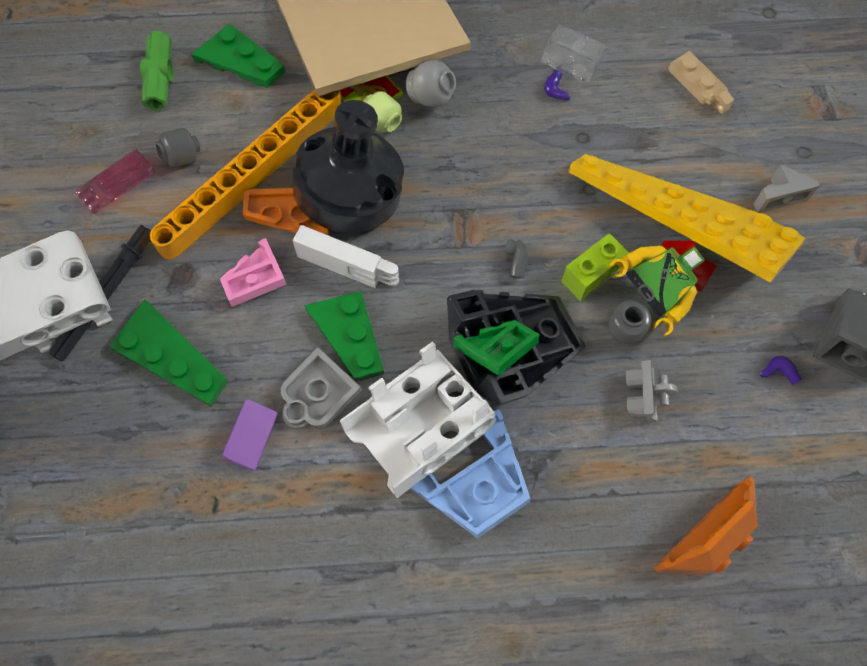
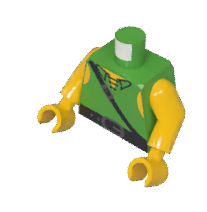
(663, 280)

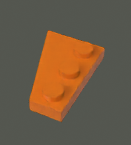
(277, 210)

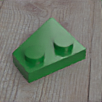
(498, 346)

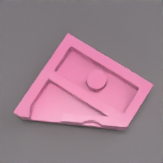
(253, 276)

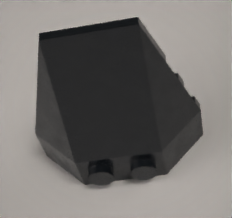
(541, 313)

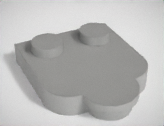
(316, 392)

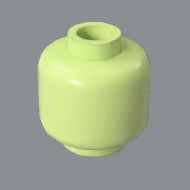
(387, 109)

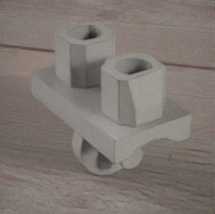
(644, 378)

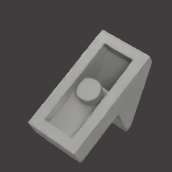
(786, 189)

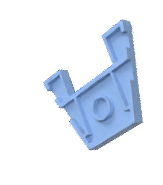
(484, 490)

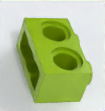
(591, 269)

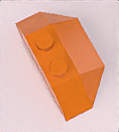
(716, 535)

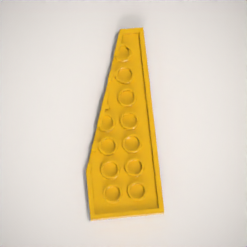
(723, 227)

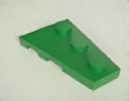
(239, 54)
(349, 332)

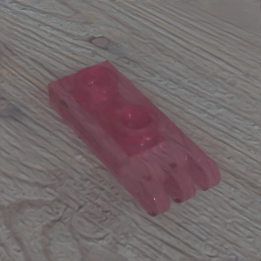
(115, 181)

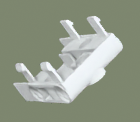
(36, 293)
(409, 429)

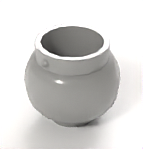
(430, 83)

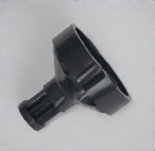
(348, 173)

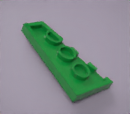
(165, 353)

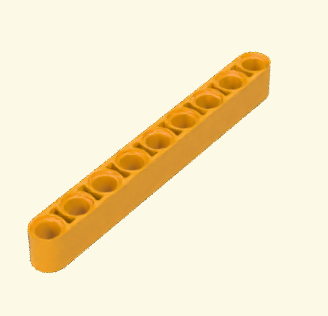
(237, 173)

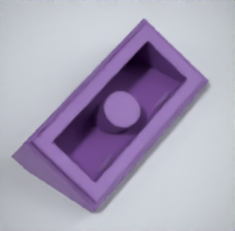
(250, 435)

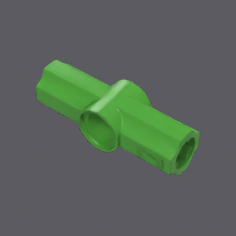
(156, 71)

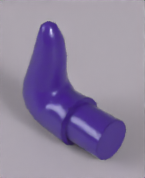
(551, 86)
(785, 366)

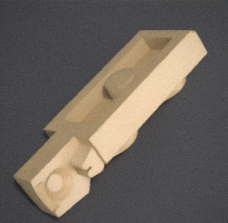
(701, 82)

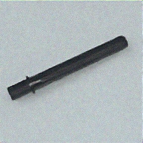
(109, 282)

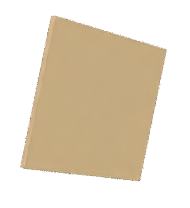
(369, 39)

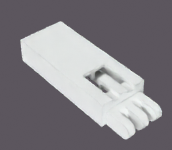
(344, 258)

